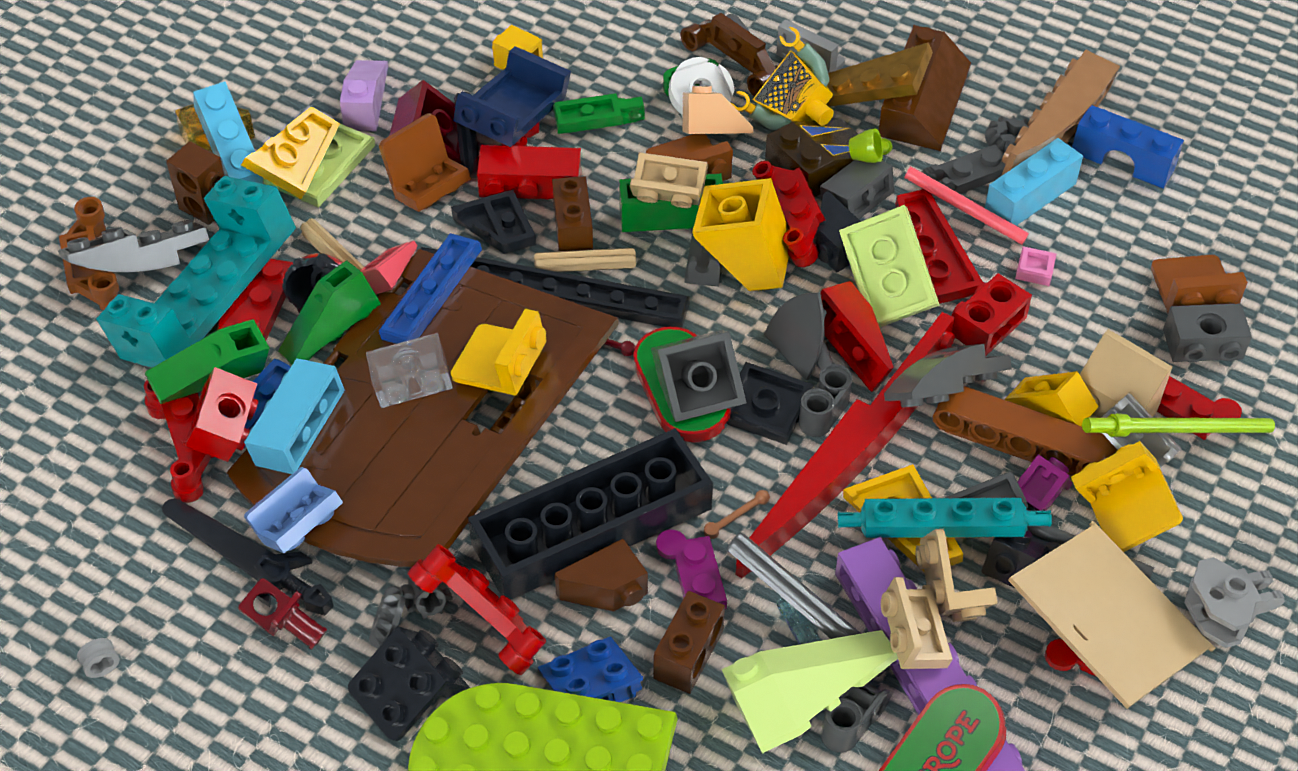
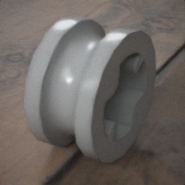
(98, 657)

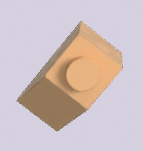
(711, 113)

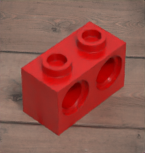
(991, 313)

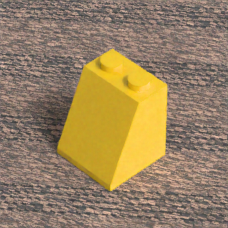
(745, 232)

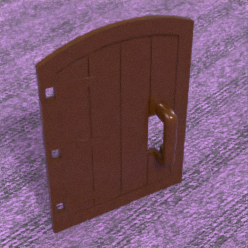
(417, 465)

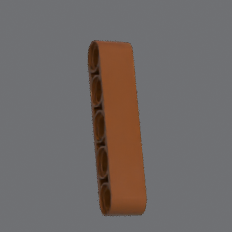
(1019, 430)

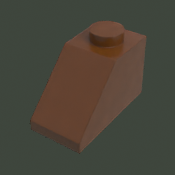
(604, 579)

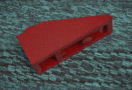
(856, 333)

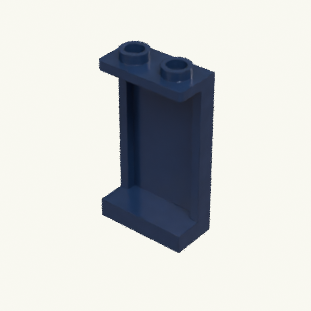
(514, 98)

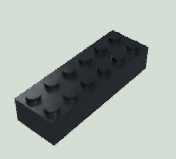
(588, 510)

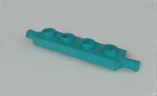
(955, 515)

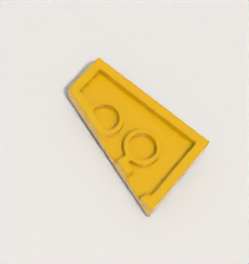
(295, 152)

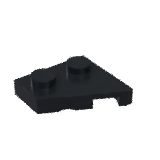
(497, 221)

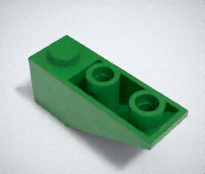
(331, 308)
(234, 349)

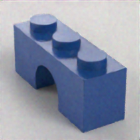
(1151, 150)

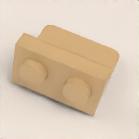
(934, 559)

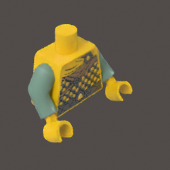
(794, 90)

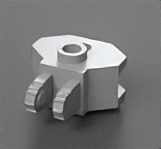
(1228, 599)

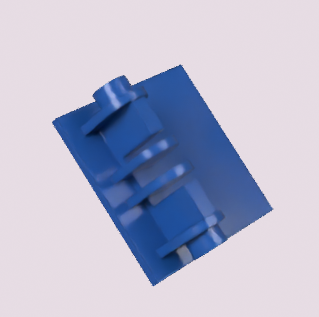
(594, 672)

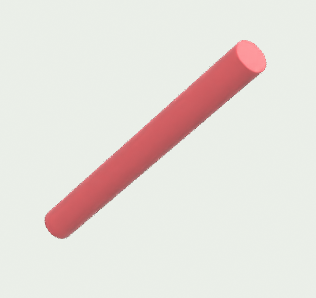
(966, 205)

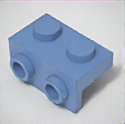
(292, 511)

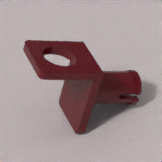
(285, 616)

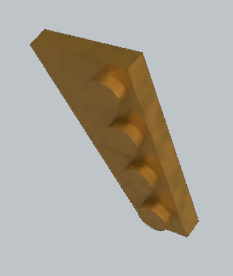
(881, 77)

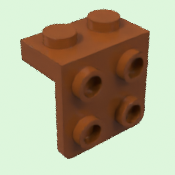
(699, 148)
(420, 165)
(1197, 281)

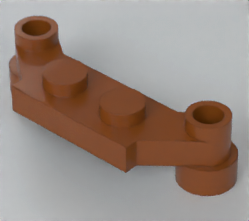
(91, 283)

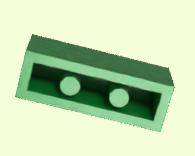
(661, 215)

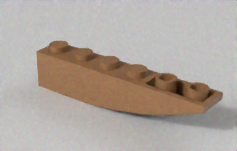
(1081, 86)

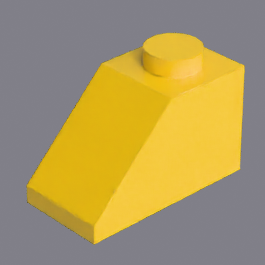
(1056, 395)

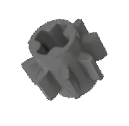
(425, 602)

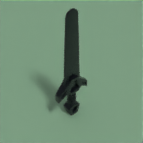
(250, 556)

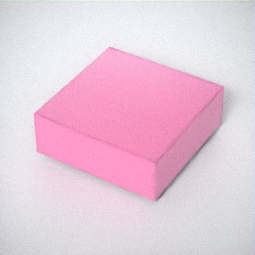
(1036, 266)

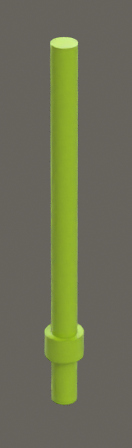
(1122, 425)

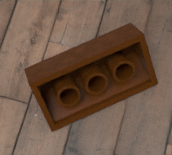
(928, 115)

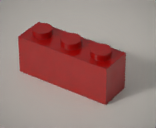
(525, 169)

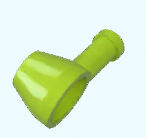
(869, 146)

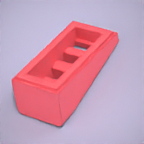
(387, 268)

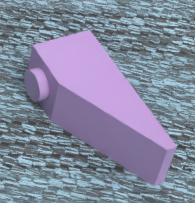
(363, 94)

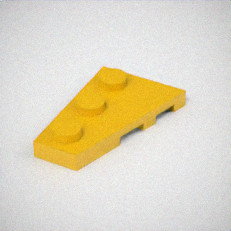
(899, 484)

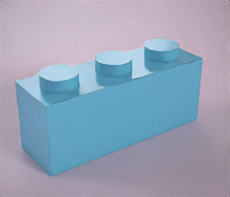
(225, 130)
(1034, 182)
(294, 416)

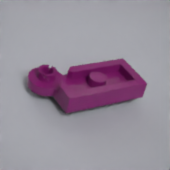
(694, 564)

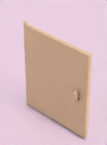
(1110, 614)

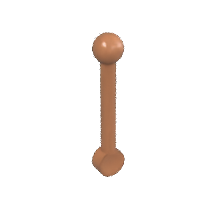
(712, 529)

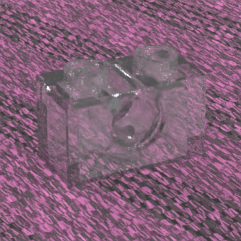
(409, 370)

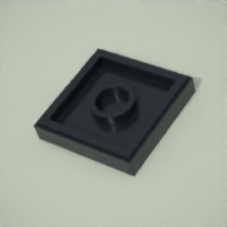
(771, 403)

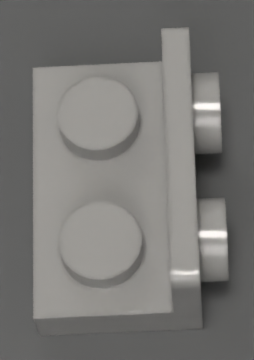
(825, 48)

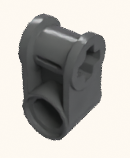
(858, 711)

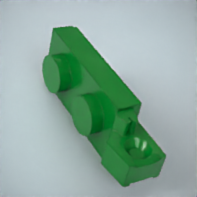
(597, 112)

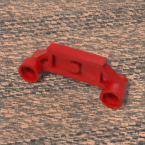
(798, 208)
(189, 467)
(473, 589)

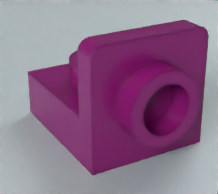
(1044, 482)

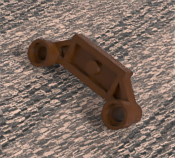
(735, 43)

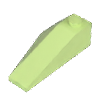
(794, 683)

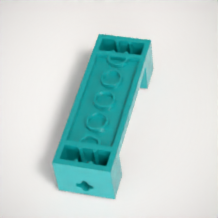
(250, 231)

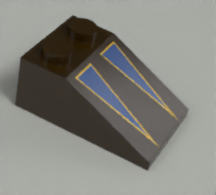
(812, 148)

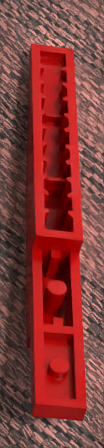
(844, 453)

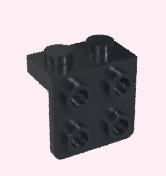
(404, 681)

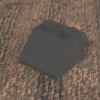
(699, 375)

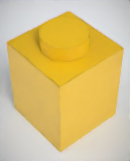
(514, 37)

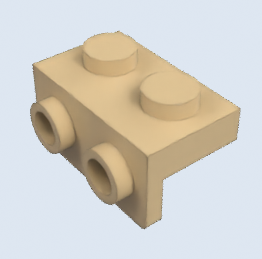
(669, 180)
(915, 627)

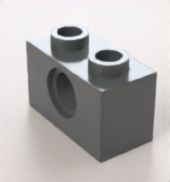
(1207, 332)

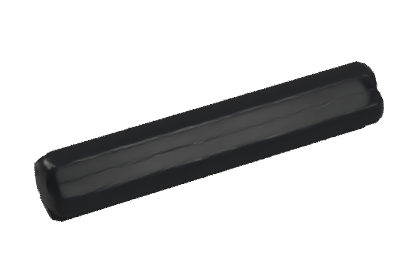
(468, 147)

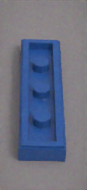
(430, 289)

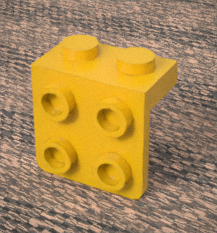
(501, 356)
(1129, 496)

